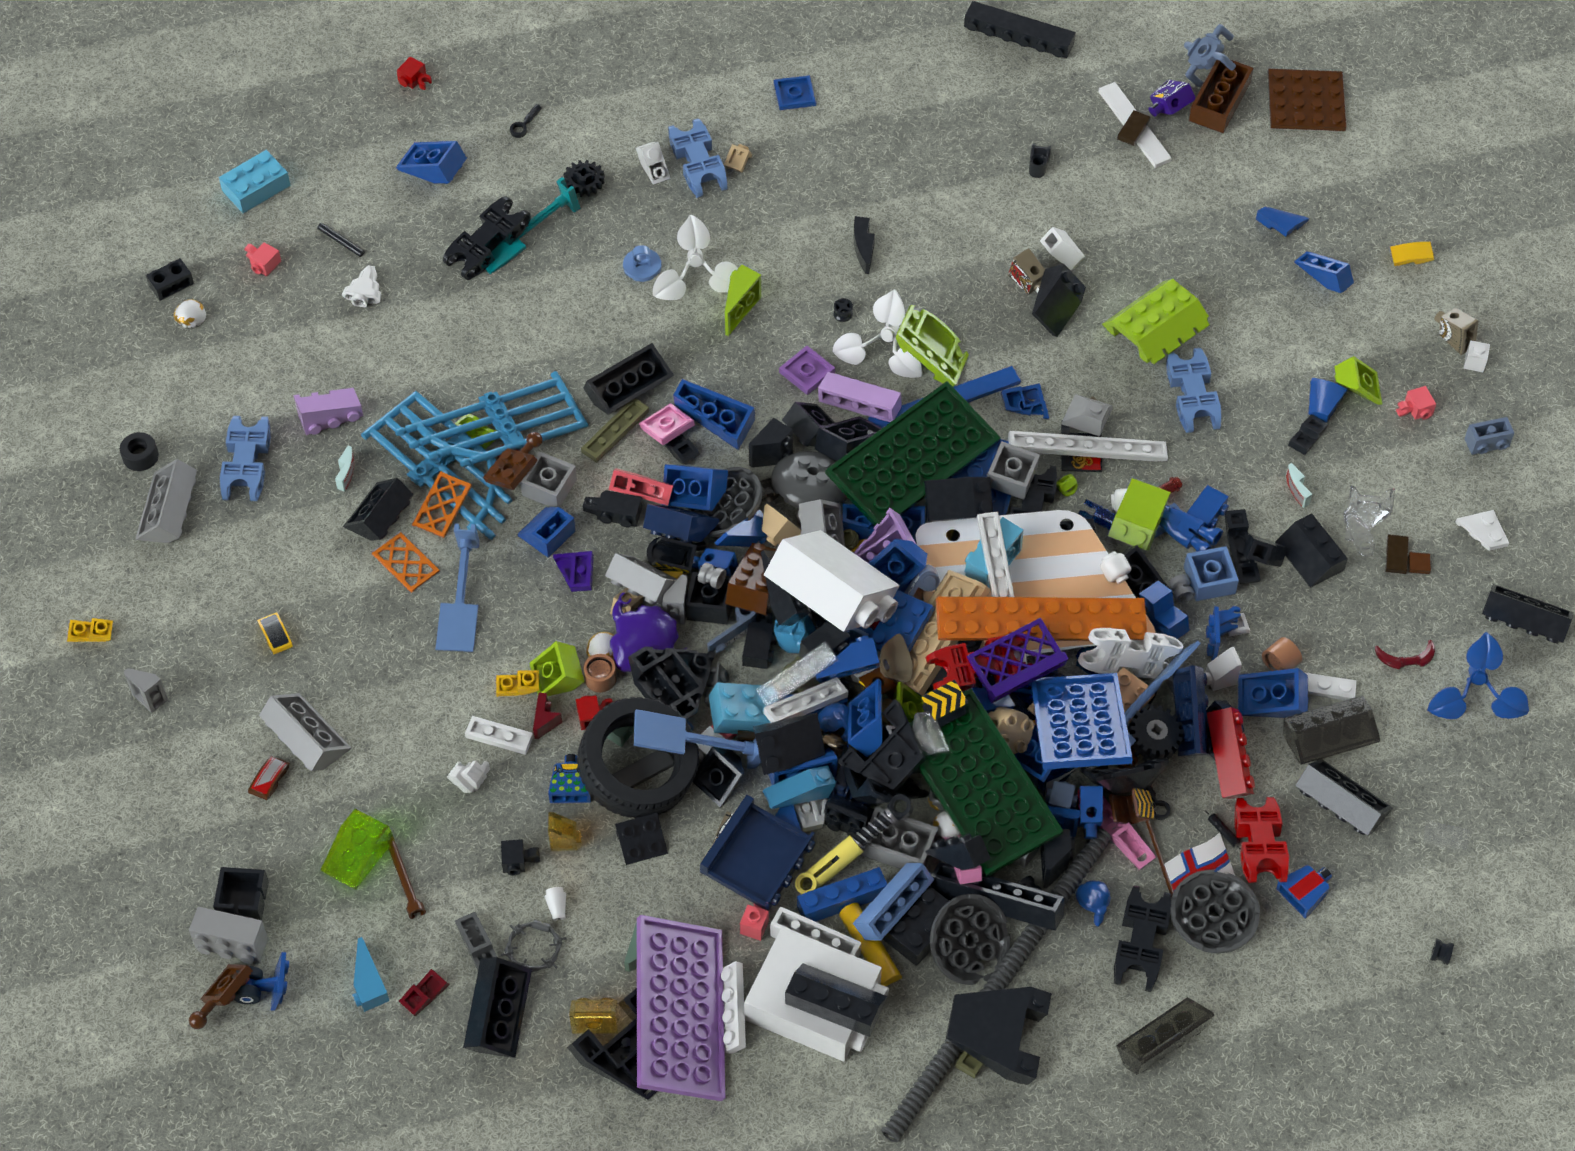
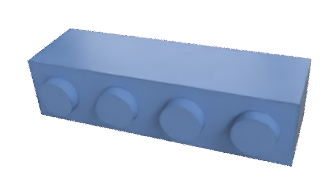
(893, 901)

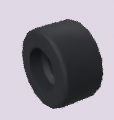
(141, 461)

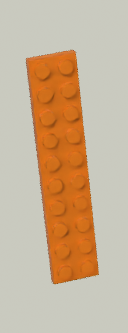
(1064, 617)

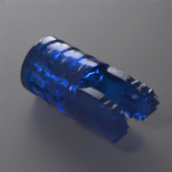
(1101, 516)

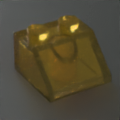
(596, 1015)

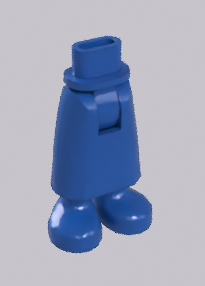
(1187, 528)

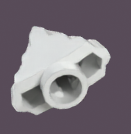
(364, 289)

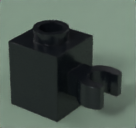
(515, 856)

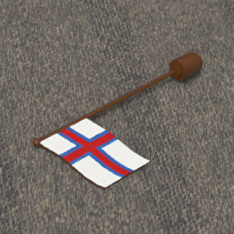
(1207, 856)

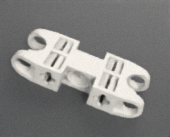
(1118, 650)

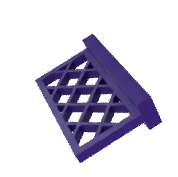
(1030, 673)

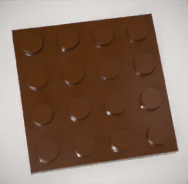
(1306, 99)

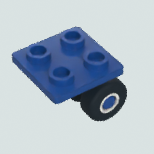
(251, 991)

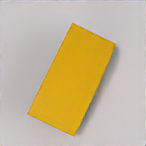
(1412, 252)
(95, 631)
(521, 684)

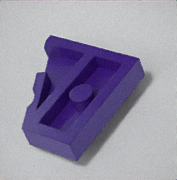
(576, 569)

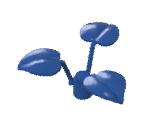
(1481, 655)

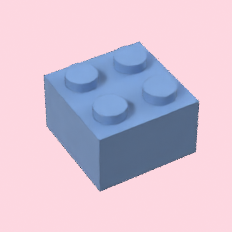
(1211, 573)

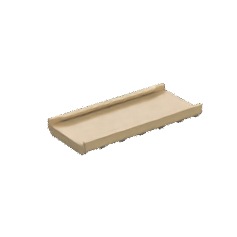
(951, 586)

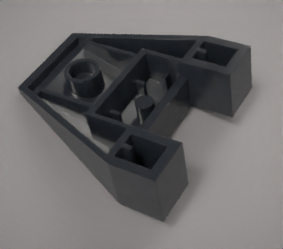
(785, 606)
(992, 1025)
(616, 1058)

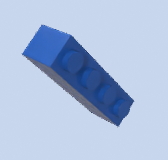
(834, 897)

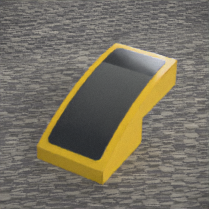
(275, 633)

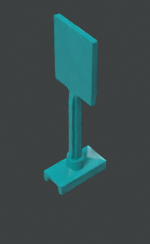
(504, 252)

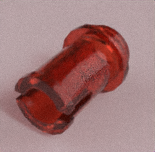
(1172, 485)

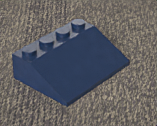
(1191, 710)

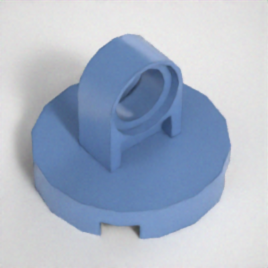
(642, 264)

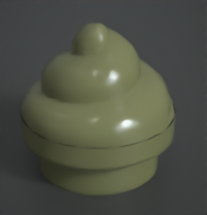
(851, 539)

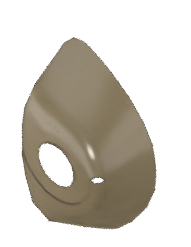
(898, 658)

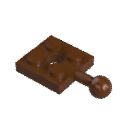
(513, 464)
(221, 992)

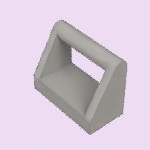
(675, 599)
(146, 688)

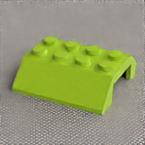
(1159, 320)

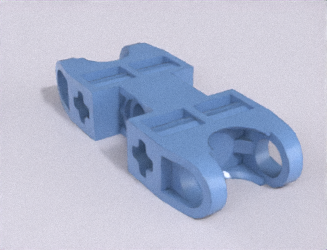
(694, 146)
(1191, 377)
(245, 444)

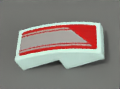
(346, 466)
(1295, 482)

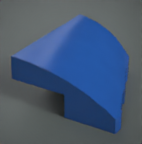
(1280, 220)
(1324, 398)
(1017, 400)

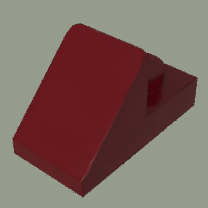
(544, 718)

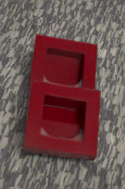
(424, 993)

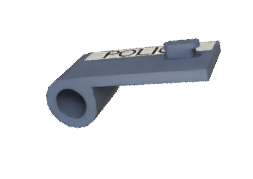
(926, 579)
(739, 629)

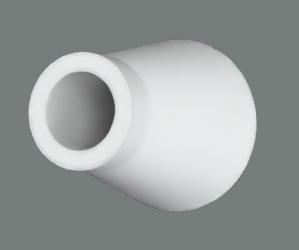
(556, 902)

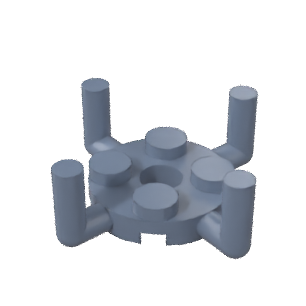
(1213, 52)

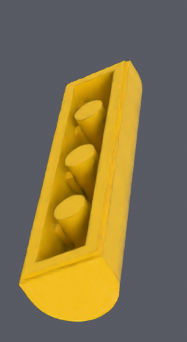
(871, 950)

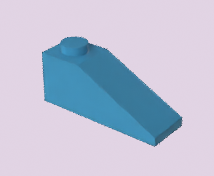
(801, 788)
(367, 981)

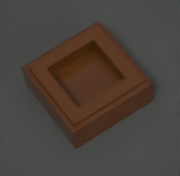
(1419, 563)

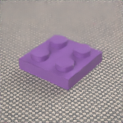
(806, 370)

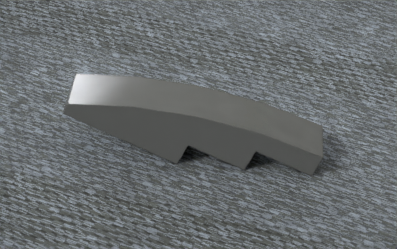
(475, 938)

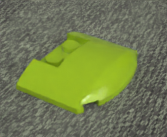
(932, 344)

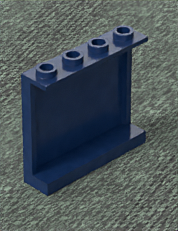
(757, 854)

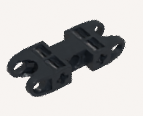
(495, 228)
(1041, 490)
(1146, 921)

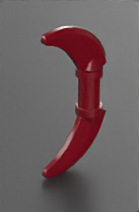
(1422, 659)

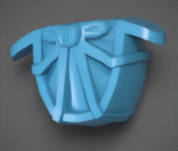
(791, 636)

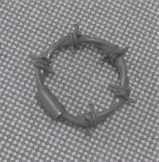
(539, 925)

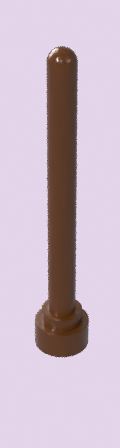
(414, 905)

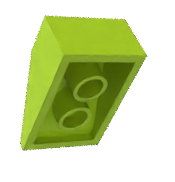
(742, 296)
(1139, 514)

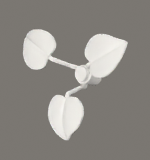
(692, 237)
(887, 310)

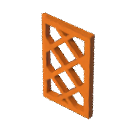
(448, 518)
(401, 576)

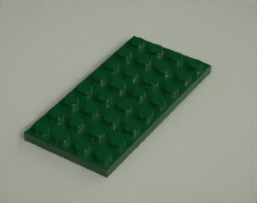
(921, 444)
(988, 789)

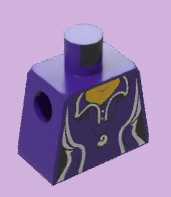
(1171, 97)

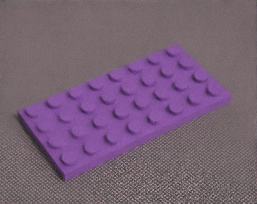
(680, 1009)

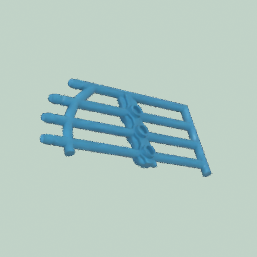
(501, 420)
(427, 469)

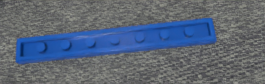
(972, 389)

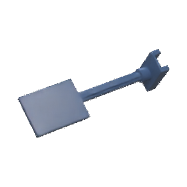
(459, 620)
(1155, 685)
(669, 735)

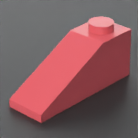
(641, 486)

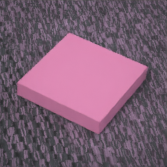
(667, 424)

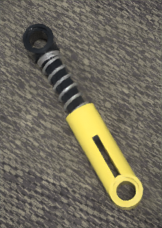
(852, 847)

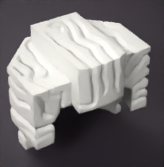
(469, 777)

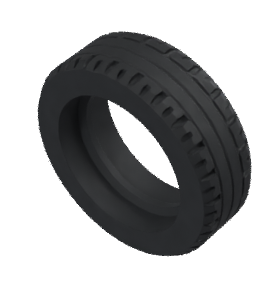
(612, 793)

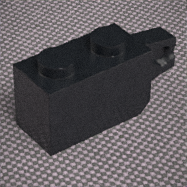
(615, 508)
(758, 643)

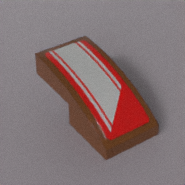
(267, 778)

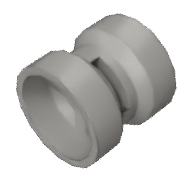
(712, 575)
(1181, 587)

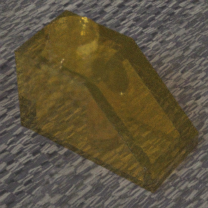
(563, 833)

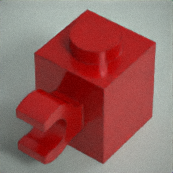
(413, 73)
(588, 707)

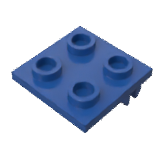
(1219, 625)

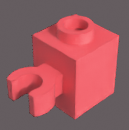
(263, 259)
(1417, 402)
(754, 922)

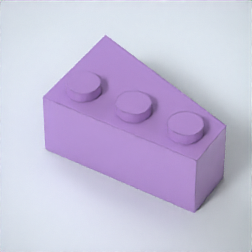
(327, 410)
(890, 528)

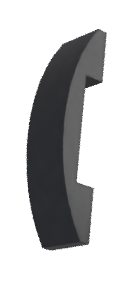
(1237, 535)

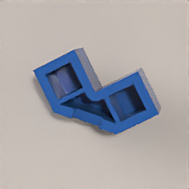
(1162, 612)

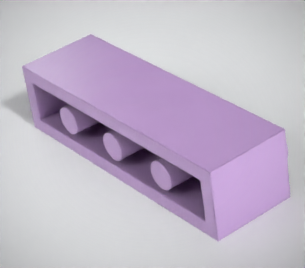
(860, 397)

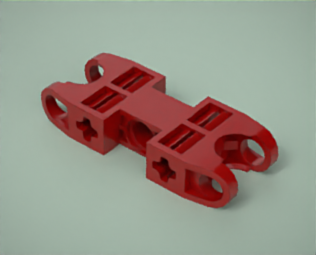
(958, 667)
(1261, 850)

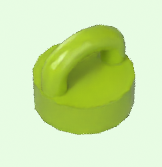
(1066, 483)

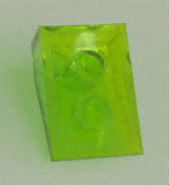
(357, 848)

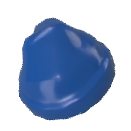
(1095, 898)

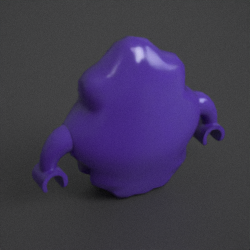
(640, 629)

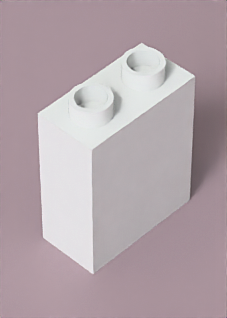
(833, 581)
(766, 999)

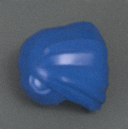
(834, 717)

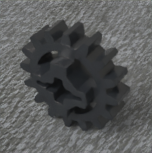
(584, 177)

